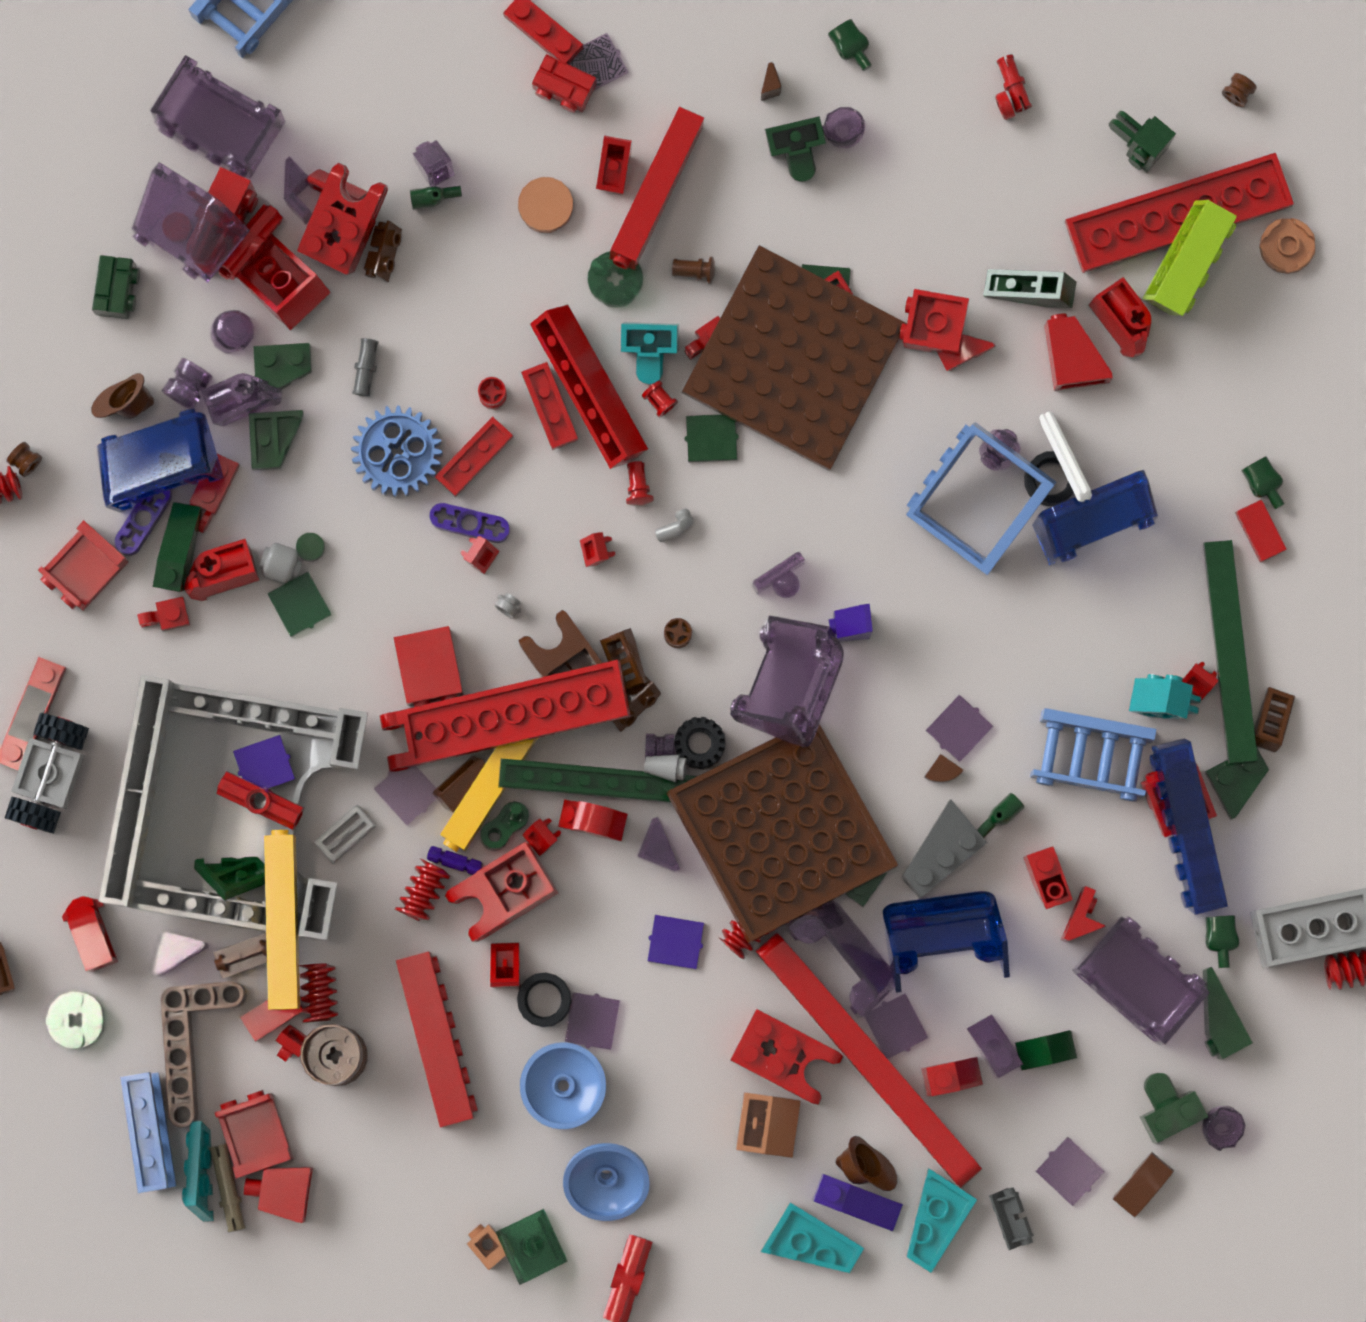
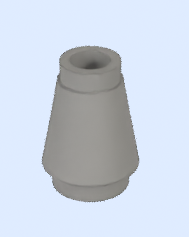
(667, 767)

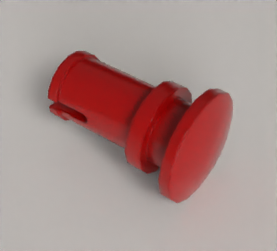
(638, 487)

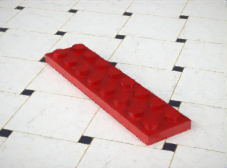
(1156, 217)

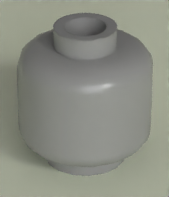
(280, 563)

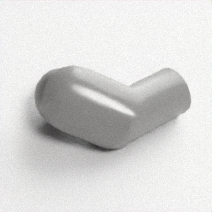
(675, 529)

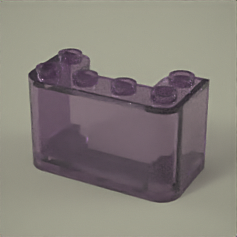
(216, 119)
(1140, 981)

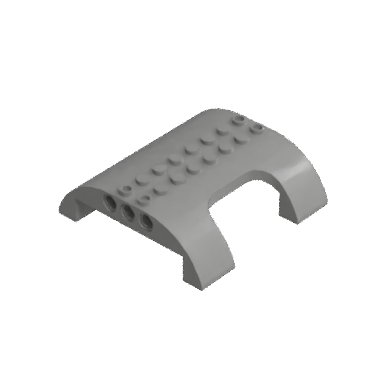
(171, 810)

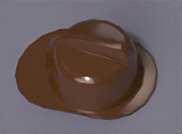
(123, 398)
(866, 1165)

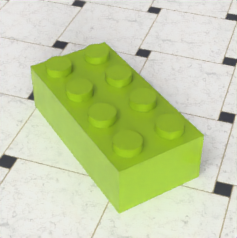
(1190, 257)

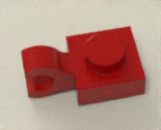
(703, 334)
(169, 615)

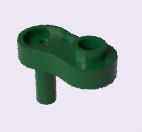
(509, 821)

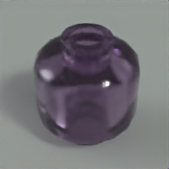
(992, 458)

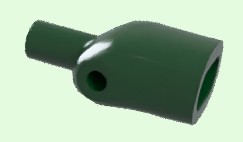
(850, 43)
(425, 198)
(1264, 481)
(1005, 810)
(1221, 937)

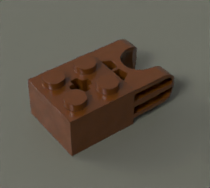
(570, 654)

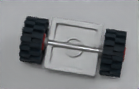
(47, 773)

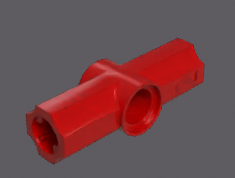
(261, 228)
(244, 792)
(627, 1279)

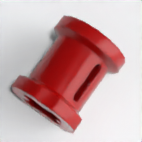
(659, 399)

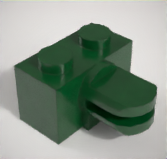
(797, 142)
(1144, 142)
(1171, 1111)

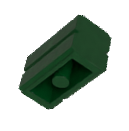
(115, 287)

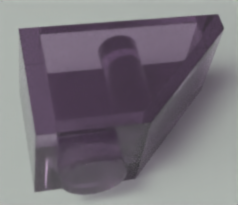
(433, 162)
(994, 1046)

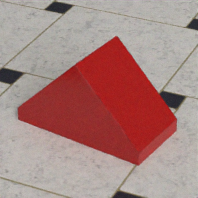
(505, 965)

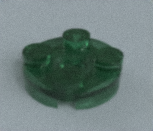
(605, 291)
(75, 1036)

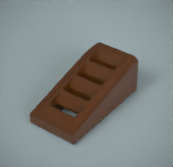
(630, 647)
(1266, 736)
(458, 783)

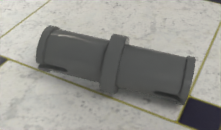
(365, 367)

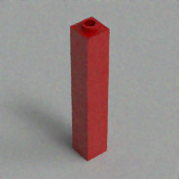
(656, 189)

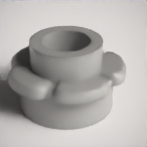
(508, 605)

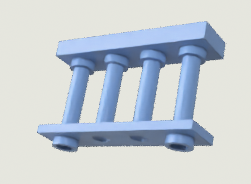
(248, 42)
(1110, 731)
(148, 1132)

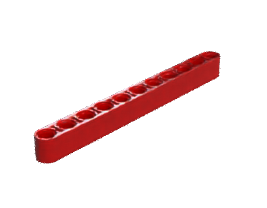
(868, 1060)

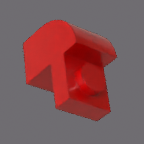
(593, 819)

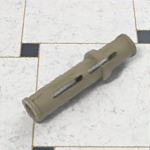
(227, 1188)

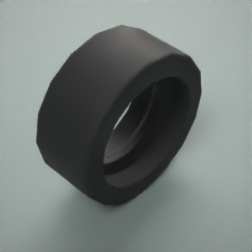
(1031, 487)
(523, 993)

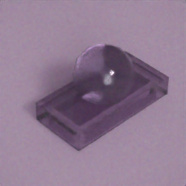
(781, 577)

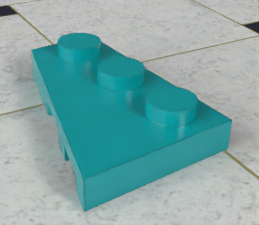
(198, 1182)
(937, 1220)
(811, 1241)

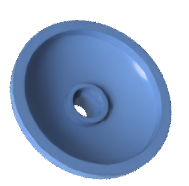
(541, 1091)
(601, 1194)

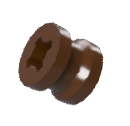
(1239, 90)
(24, 459)
(675, 629)

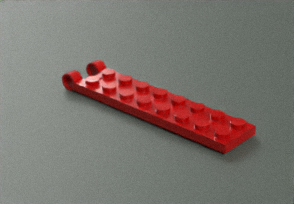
(509, 714)

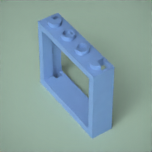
(934, 479)

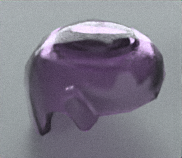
(844, 127)
(232, 331)
(1223, 1127)

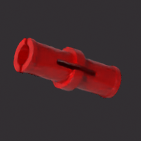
(1014, 83)

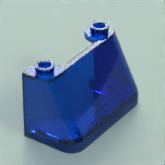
(157, 460)

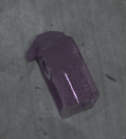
(230, 403)

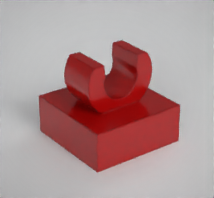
(595, 549)
(480, 554)
(1201, 680)
(540, 836)
(291, 1042)

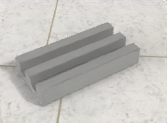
(363, 818)

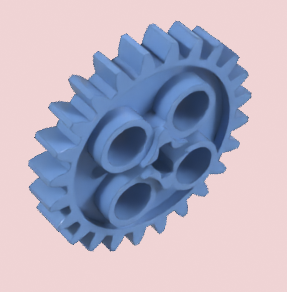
(374, 439)

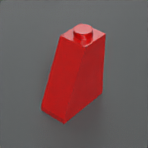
(1073, 355)
(951, 1076)

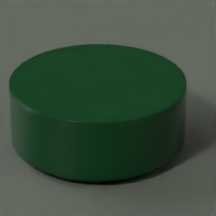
(310, 547)

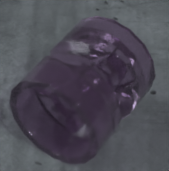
(187, 383)

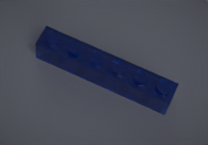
(1189, 826)

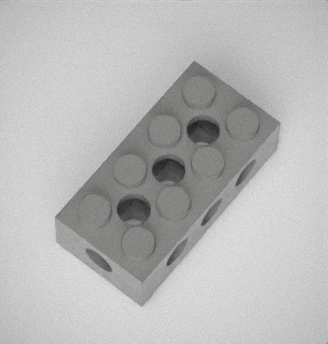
(1298, 916)

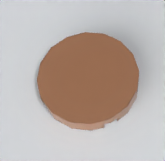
(545, 204)
(1287, 245)

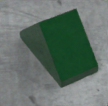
(1046, 1050)

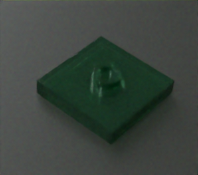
(531, 1246)

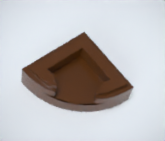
(943, 770)

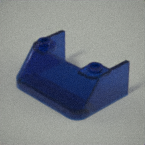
(1110, 510)
(944, 927)

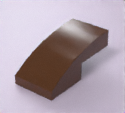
(1143, 1184)

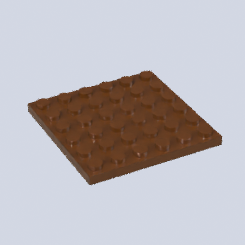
(793, 358)
(781, 832)

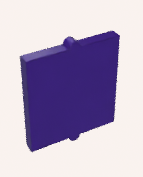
(265, 763)
(675, 942)

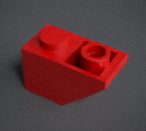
(1048, 877)

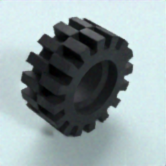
(700, 725)

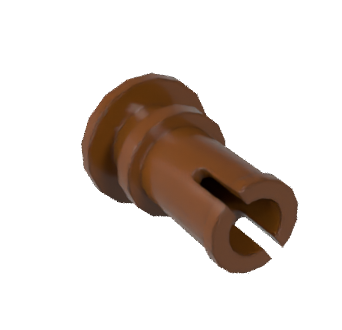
(696, 269)

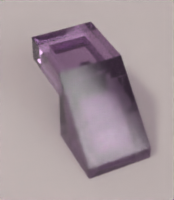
(294, 184)

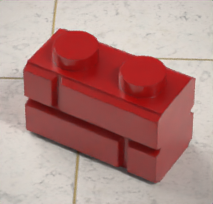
(563, 84)

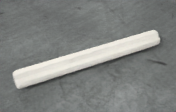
(1065, 456)

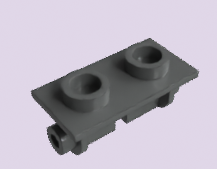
(1006, 1207)

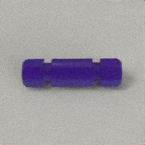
(453, 860)

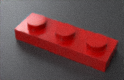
(543, 30)
(549, 406)
(474, 456)

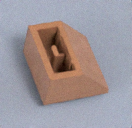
(768, 1125)

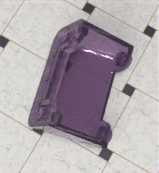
(186, 223)
(791, 681)
(854, 947)

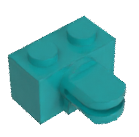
(650, 344)
(1163, 697)

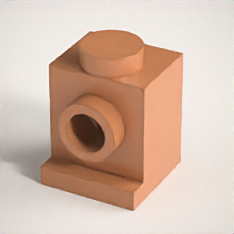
(487, 1257)

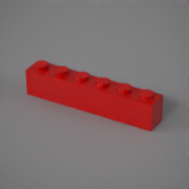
(588, 386)
(435, 1039)

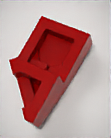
(970, 348)

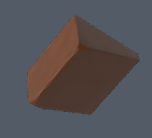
(771, 85)

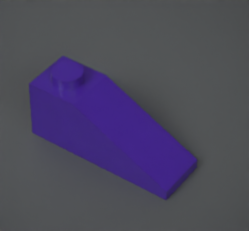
(857, 1202)

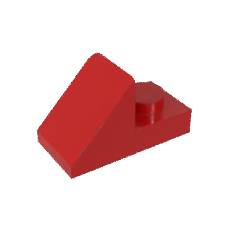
(614, 164)
(1079, 924)

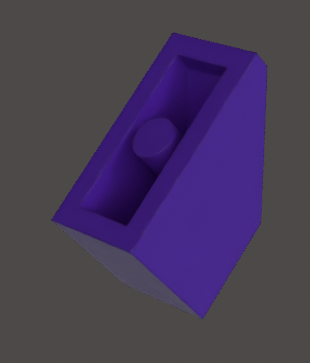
(852, 623)

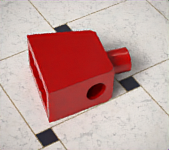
(282, 1191)

